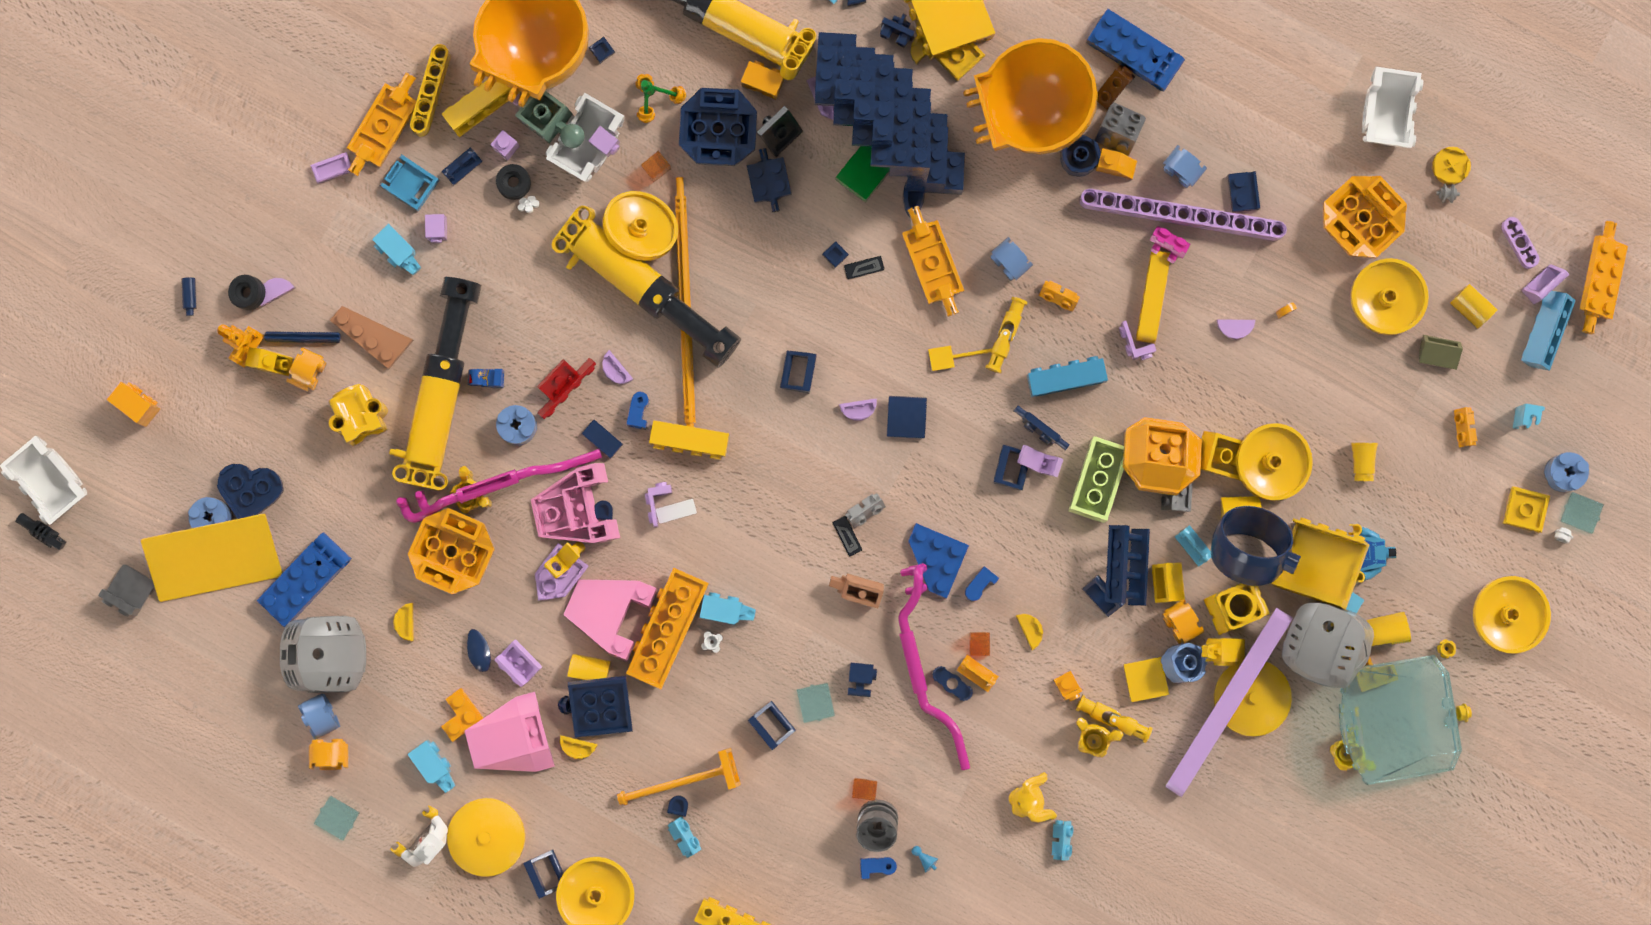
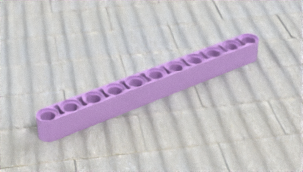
(1192, 212)
(1229, 702)

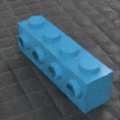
(1548, 330)
(1067, 377)

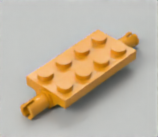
(382, 125)
(932, 261)
(1602, 278)

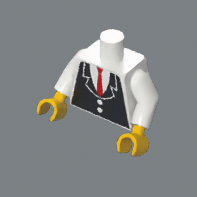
(427, 844)

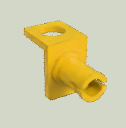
(565, 558)

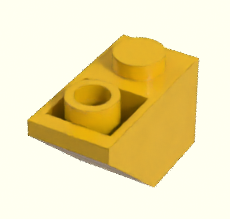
(268, 361)

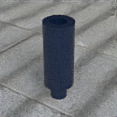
(189, 295)

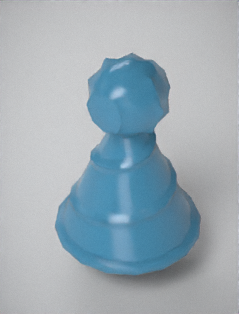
(927, 861)

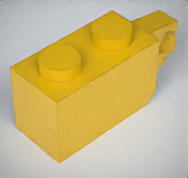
(1224, 651)

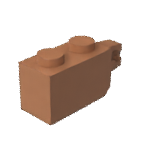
(858, 589)

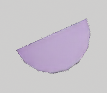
(276, 288)
(1235, 328)
(614, 369)
(859, 410)

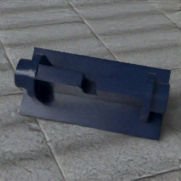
(462, 166)

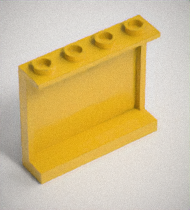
(949, 24)
(1327, 563)

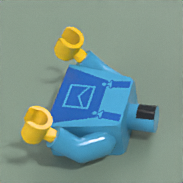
(1376, 553)

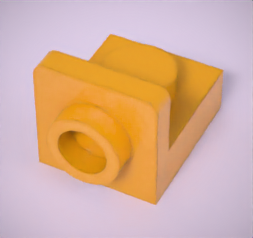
(1068, 686)

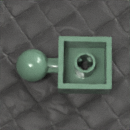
(548, 118)

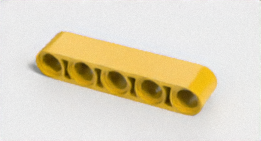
(430, 81)
(1153, 297)

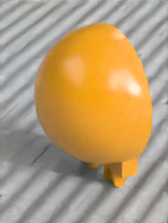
(528, 44)
(1035, 97)

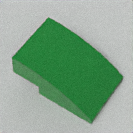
(860, 176)

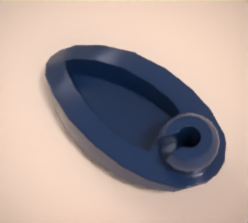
(912, 199)
(478, 651)

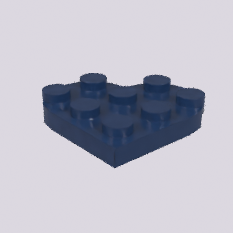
(248, 490)

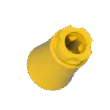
(1364, 461)

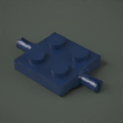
(769, 180)
(1046, 434)

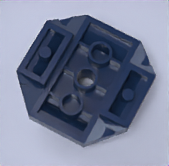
(713, 108)

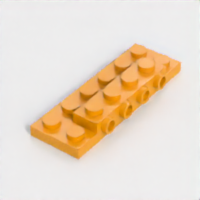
(666, 628)

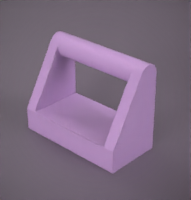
(1544, 283)

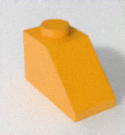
(1116, 164)

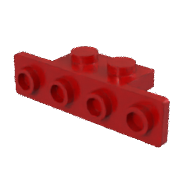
(561, 382)

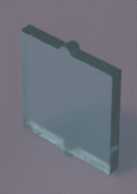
(1582, 512)
(815, 702)
(336, 818)

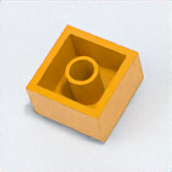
(134, 404)

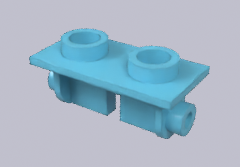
(1194, 546)
(689, 843)
(1063, 847)

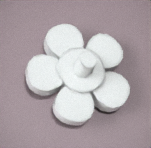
(528, 204)

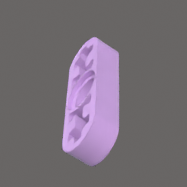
(1528, 244)

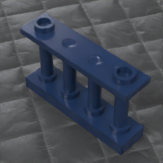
(1118, 563)

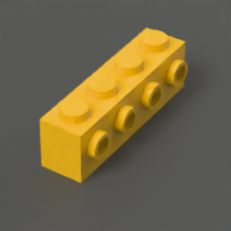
(475, 107)
(690, 439)
(714, 914)

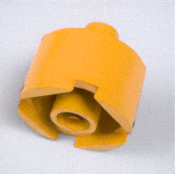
(305, 370)
(1183, 622)
(328, 755)

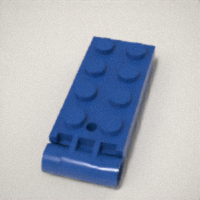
(1135, 49)
(304, 579)

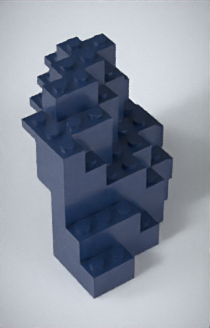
(887, 114)

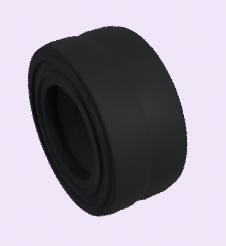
(518, 191)
(256, 295)

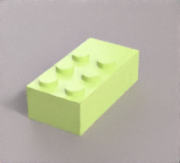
(1098, 480)

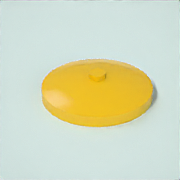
(640, 225)
(1389, 296)
(1274, 461)
(1511, 614)
(1264, 704)
(486, 837)
(595, 893)

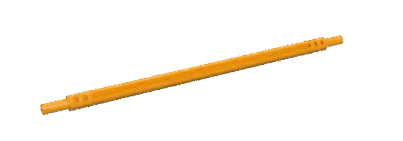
(684, 295)

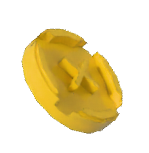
(1451, 165)

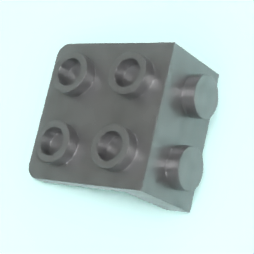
(1120, 128)
(127, 591)

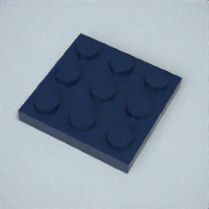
(600, 706)

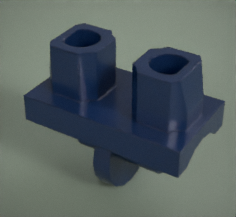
(898, 28)

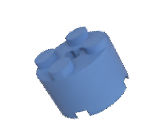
(1184, 166)
(1011, 259)
(507, 419)
(1577, 469)
(203, 507)
(1184, 663)
(319, 716)

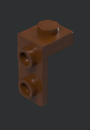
(1114, 86)

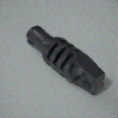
(41, 531)

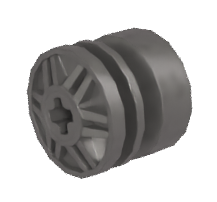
(877, 825)

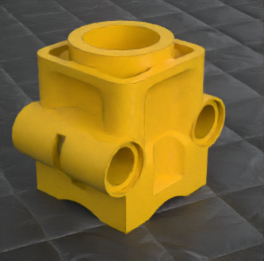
(355, 408)
(1220, 610)

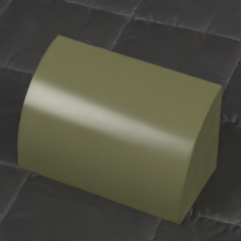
(1440, 352)

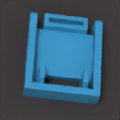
(407, 181)

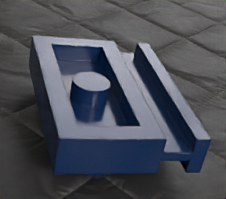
(1243, 191)

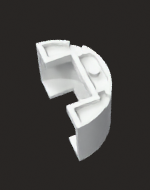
(1391, 107)
(586, 158)
(44, 478)

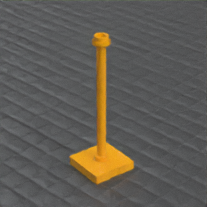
(727, 769)

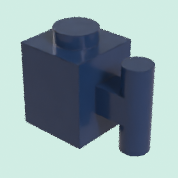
(861, 674)

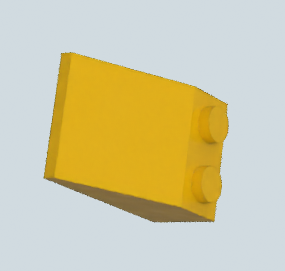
(1219, 454)

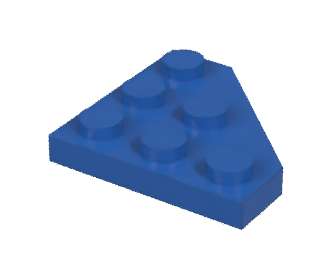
(940, 554)

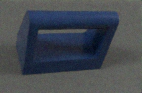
(808, 374)
(1001, 468)
(1096, 592)
(763, 732)
(535, 877)

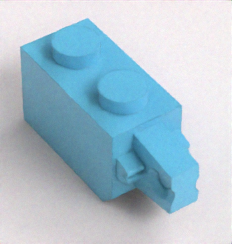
(397, 249)
(725, 610)
(432, 765)

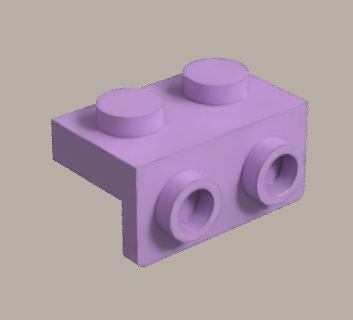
(518, 663)

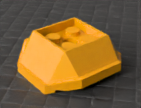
(1380, 205)
(1159, 471)
(430, 548)

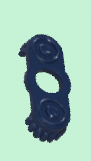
(962, 691)

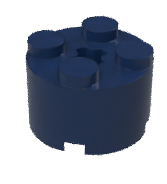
(1080, 167)

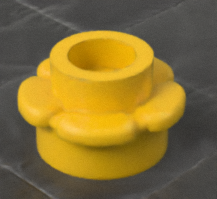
(1451, 648)
(1463, 712)

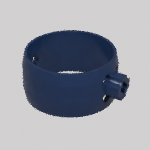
(1246, 567)

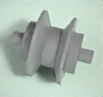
(1448, 193)

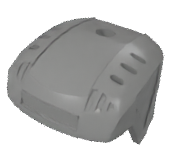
(1321, 652)
(340, 654)

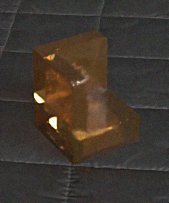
(656, 166)
(979, 643)
(864, 789)

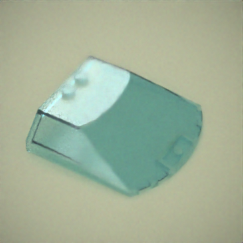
(1400, 720)

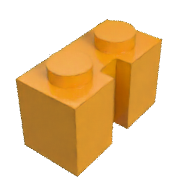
(762, 79)

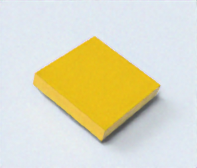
(1145, 679)

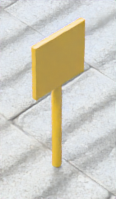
(942, 357)

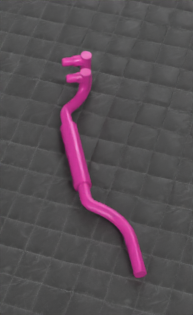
(488, 486)

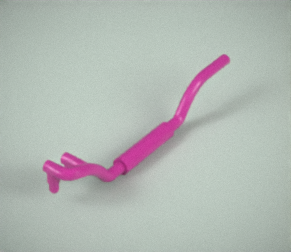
(914, 663)

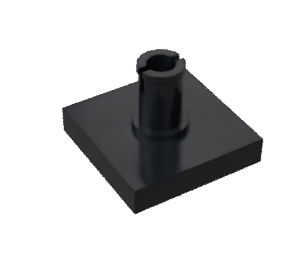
(779, 131)

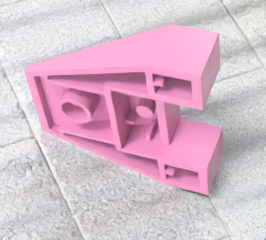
(568, 511)
(600, 608)

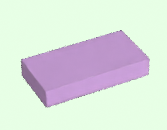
(331, 167)

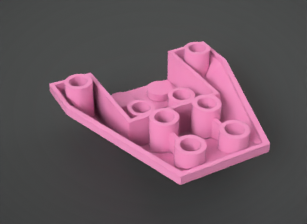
(511, 738)

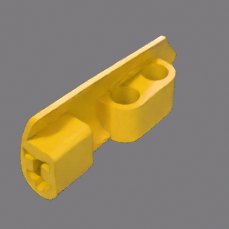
(1389, 629)

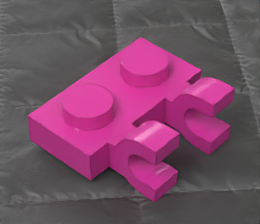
(1170, 242)

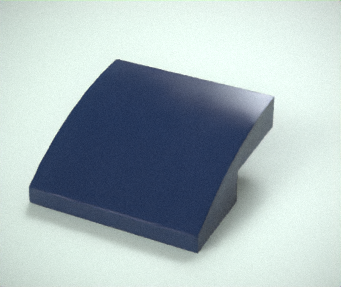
(906, 416)

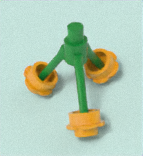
(646, 85)

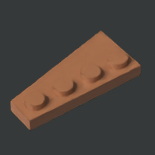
(375, 338)

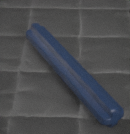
(303, 337)

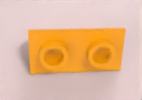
(1067, 299)
(233, 336)
(253, 341)
(1464, 418)
(977, 673)

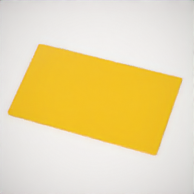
(211, 557)

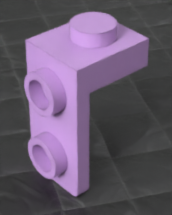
(1143, 353)
(1039, 461)
(660, 489)

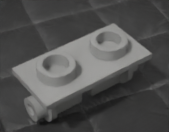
(858, 515)

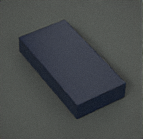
(602, 439)

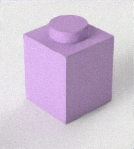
(604, 142)
(505, 145)
(436, 227)

